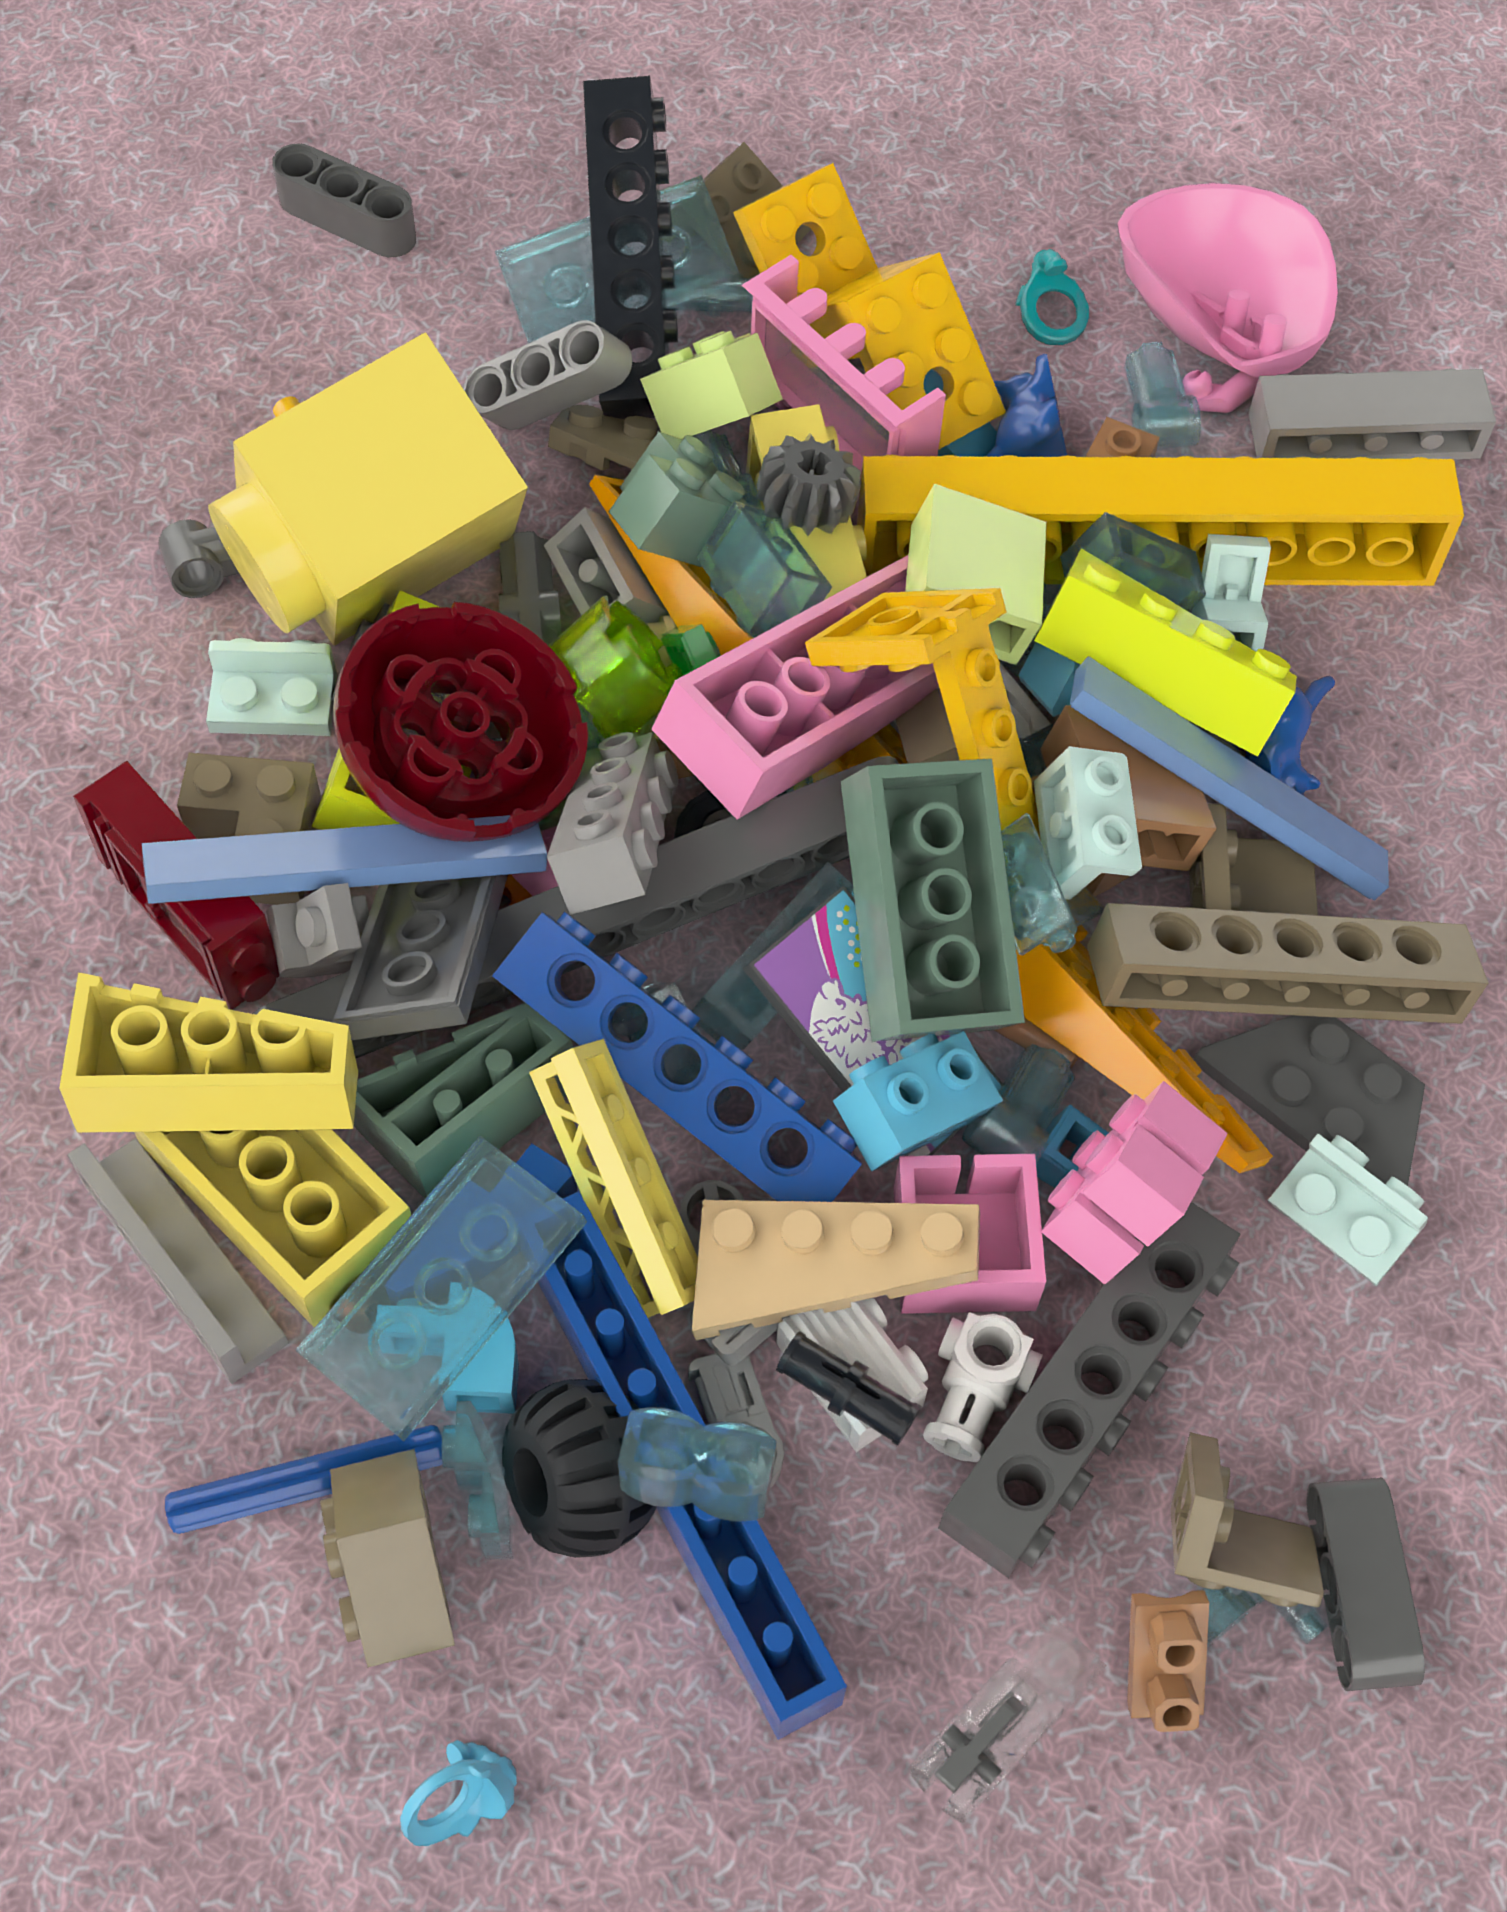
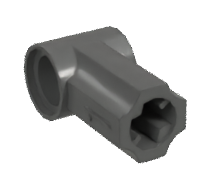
(194, 558)

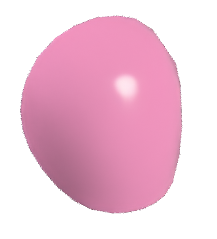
(1233, 273)

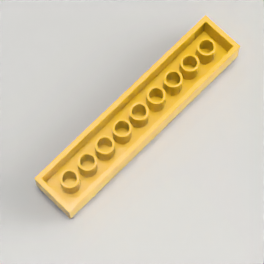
(1321, 515)

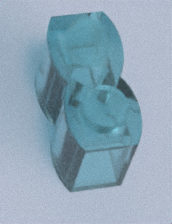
(679, 1462)

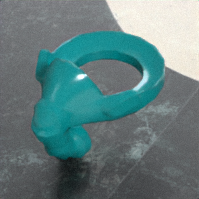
(1047, 277)

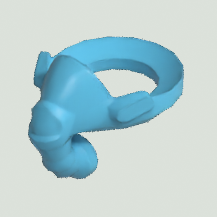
(485, 1793)

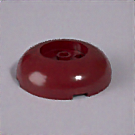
(493, 675)

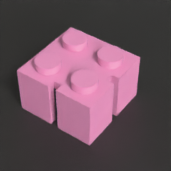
(1132, 1181)
(1010, 1230)

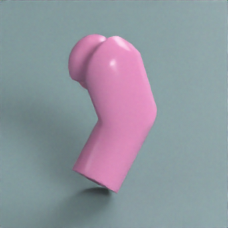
(1219, 397)

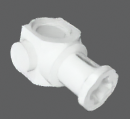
(976, 1384)

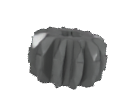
(808, 484)

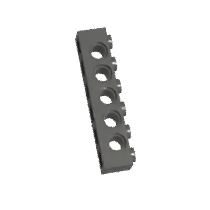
(981, 1512)

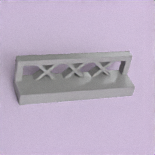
(181, 1258)

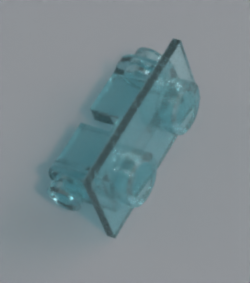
(1035, 895)

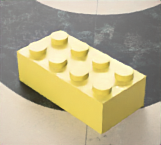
(288, 1202)

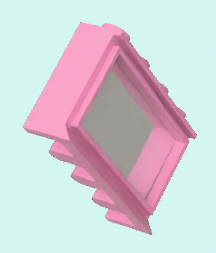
(818, 372)

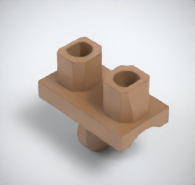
(1168, 1659)

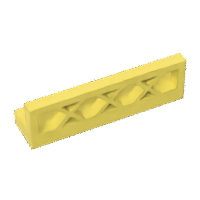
(625, 1169)

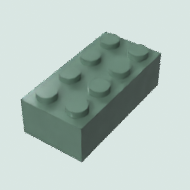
(932, 899)

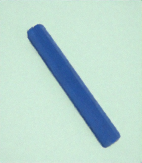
(288, 1482)

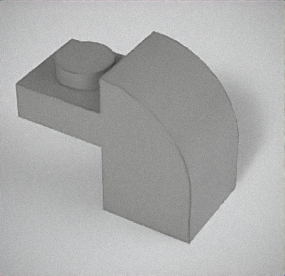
(318, 932)

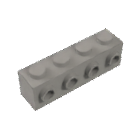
(1373, 415)
(613, 822)

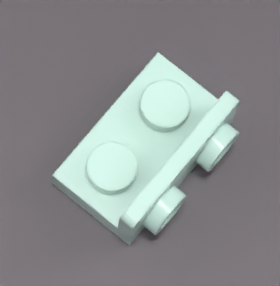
(271, 687)
(1087, 817)
(1349, 1207)

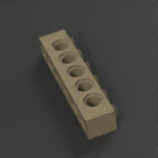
(1285, 964)

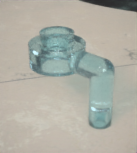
(1232, 1605)

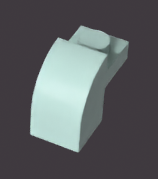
(1234, 586)

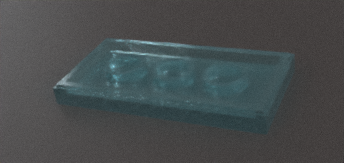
(554, 272)
(441, 1287)

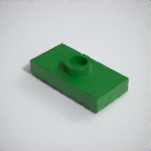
(690, 647)

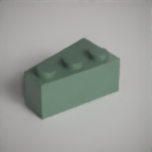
(440, 1101)

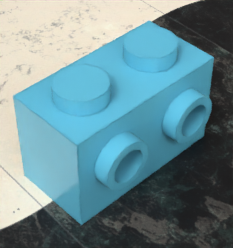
(916, 1098)

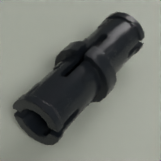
(848, 1388)

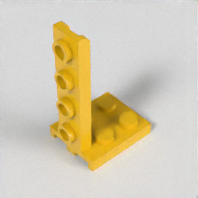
(955, 637)

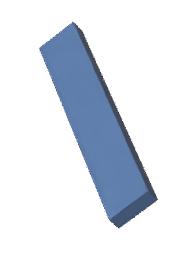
(1229, 778)
(329, 857)

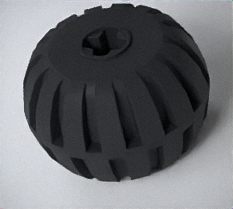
(565, 1470)

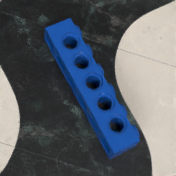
(534, 976)

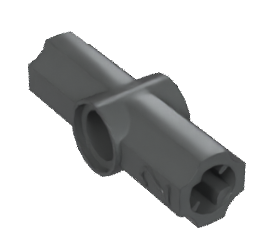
(529, 585)

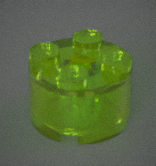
(616, 667)

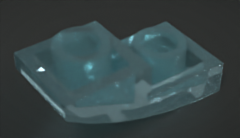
(477, 1467)

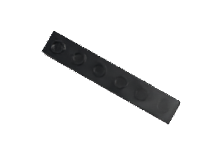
(616, 112)

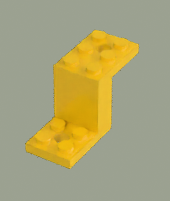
(904, 306)

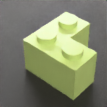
(713, 387)

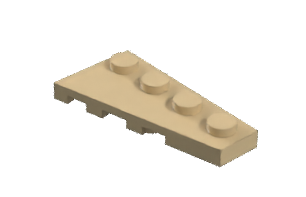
(810, 1256)

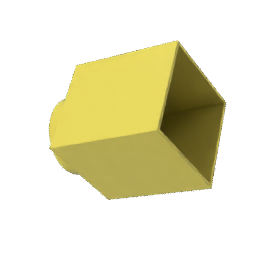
(367, 494)

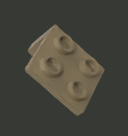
(734, 184)
(1250, 874)
(1235, 1547)

